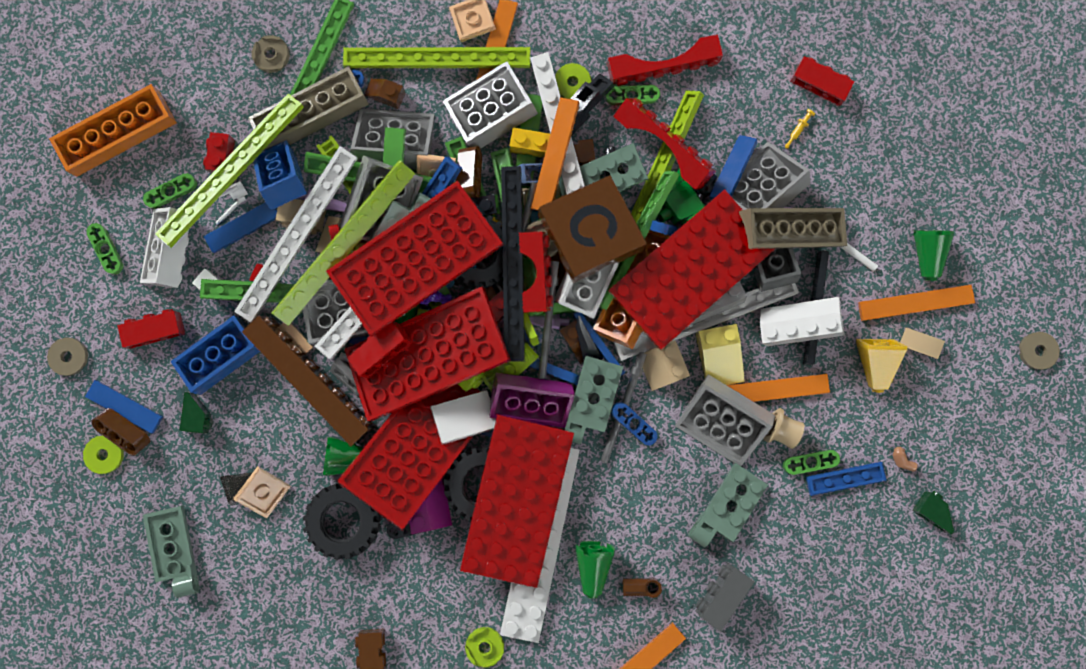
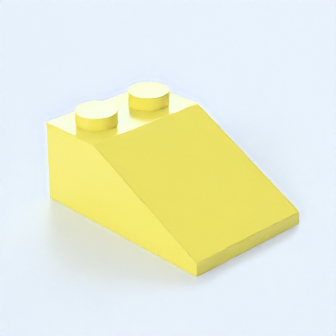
(721, 354)

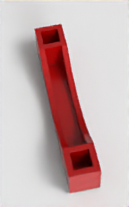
(627, 68)
(692, 167)

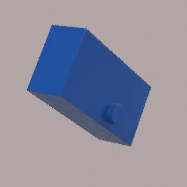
(279, 175)
(215, 356)

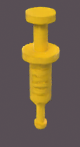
(802, 123)

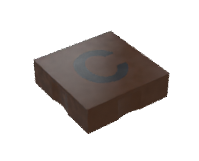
(591, 228)

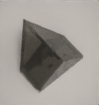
(232, 484)

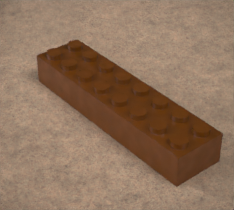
(308, 380)

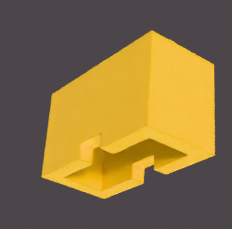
(529, 142)

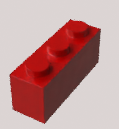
(822, 80)
(151, 329)
(379, 349)

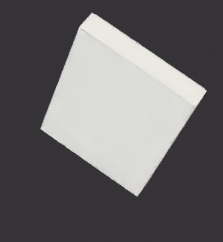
(463, 417)

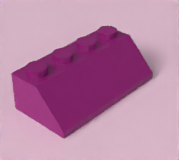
(531, 399)
(433, 512)

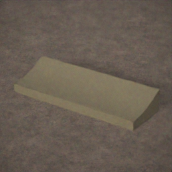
(323, 105)
(794, 227)

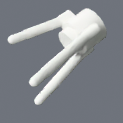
(236, 191)

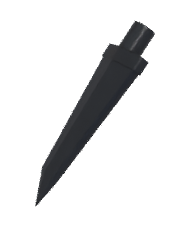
(587, 344)

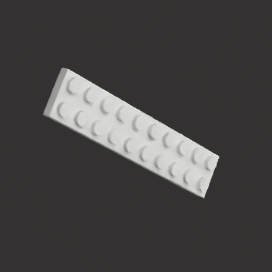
(528, 604)

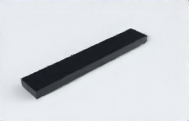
(817, 294)

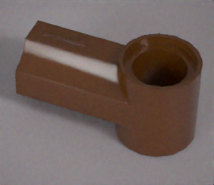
(638, 587)

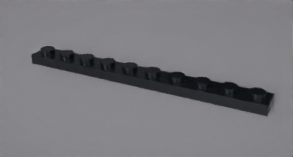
(513, 263)

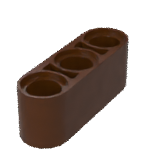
(470, 176)
(120, 431)

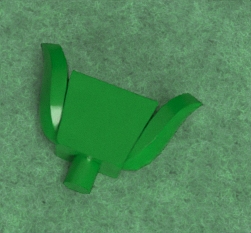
(681, 203)

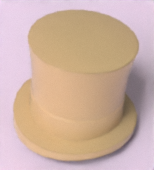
(785, 430)

